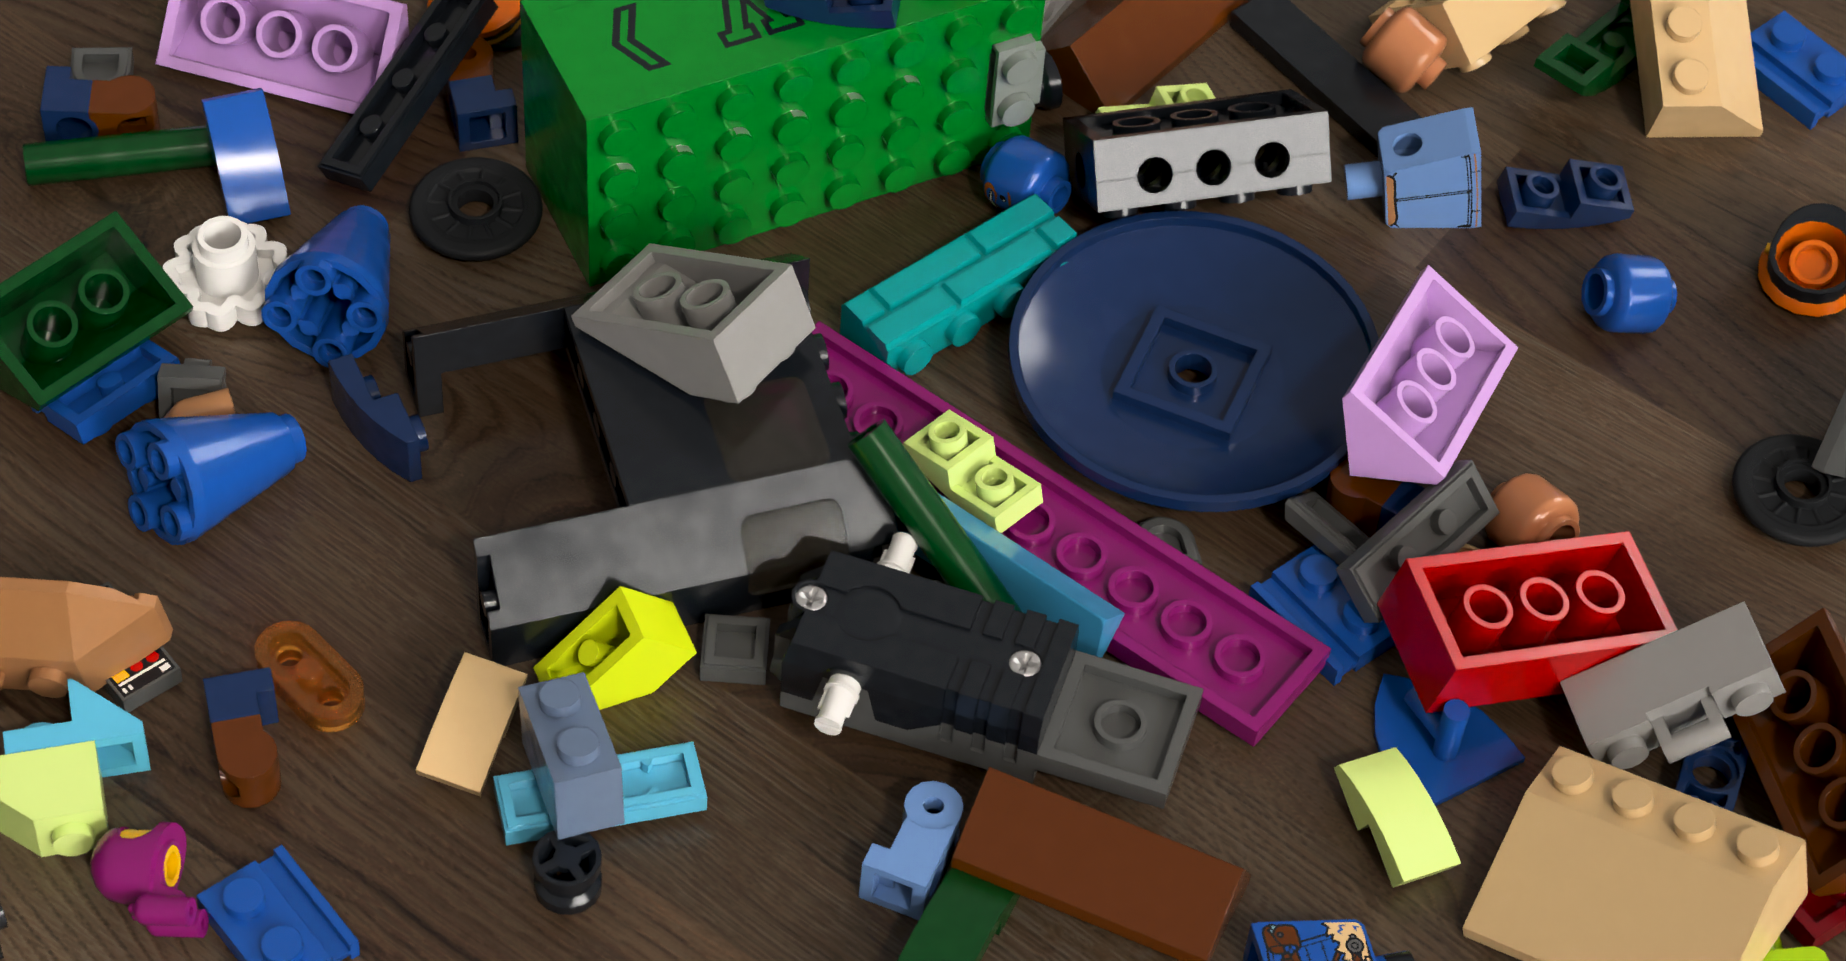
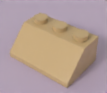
(1476, 25)
(1696, 68)

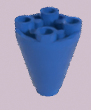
(334, 288)
(204, 468)

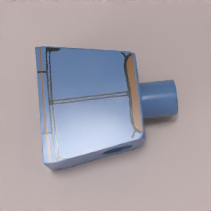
(1424, 172)

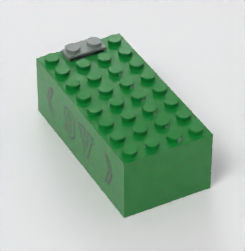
(746, 120)

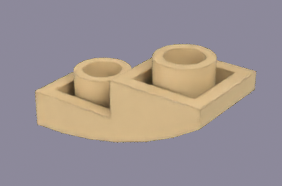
(471, 724)

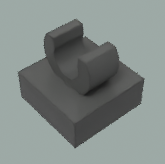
(187, 380)

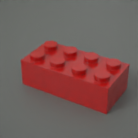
(1520, 616)

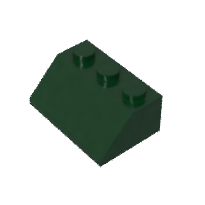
(81, 311)

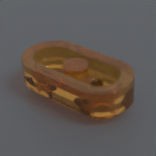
(316, 679)

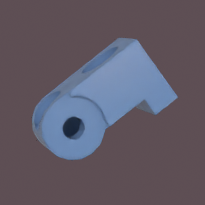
(916, 862)

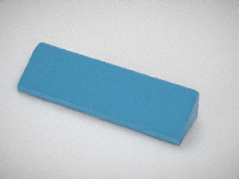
(1039, 585)

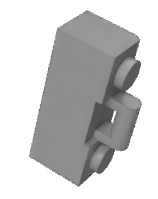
(1674, 690)

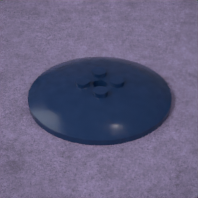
(1205, 293)

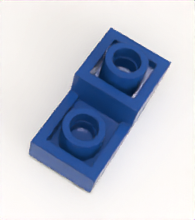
(246, 156)

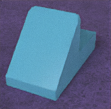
(116, 733)

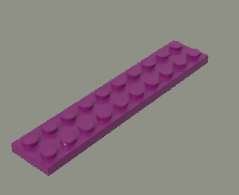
(1176, 612)

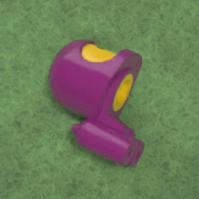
(145, 873)

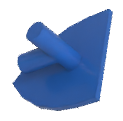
(1444, 748)

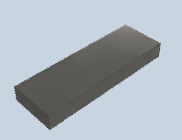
(1431, 524)

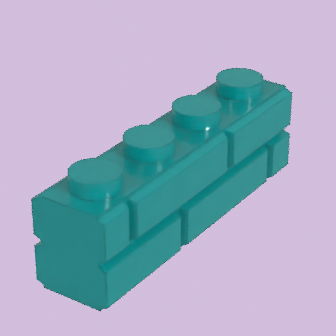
(955, 287)

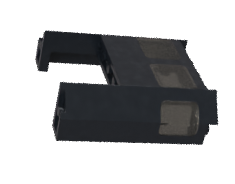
(709, 493)

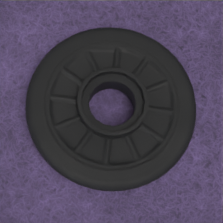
(504, 229)
(1767, 504)

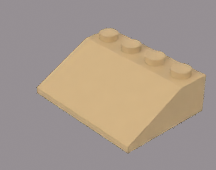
(1634, 873)

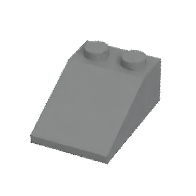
(701, 318)

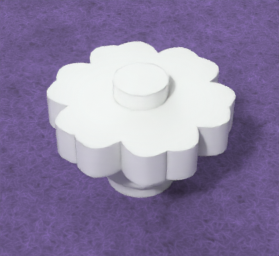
(225, 271)

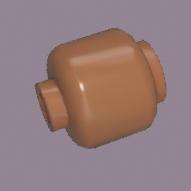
(1404, 49)
(1531, 512)

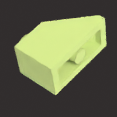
(53, 799)

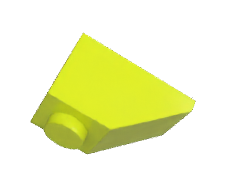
(623, 648)

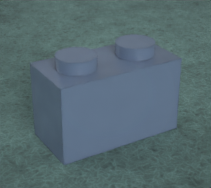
(571, 755)

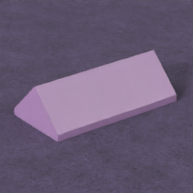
(289, 48)
(1423, 385)

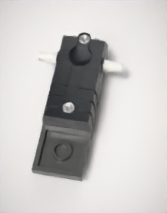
(974, 679)

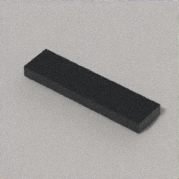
(1321, 68)
(405, 91)

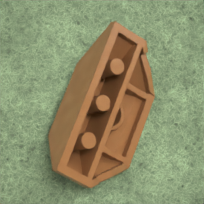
(73, 633)

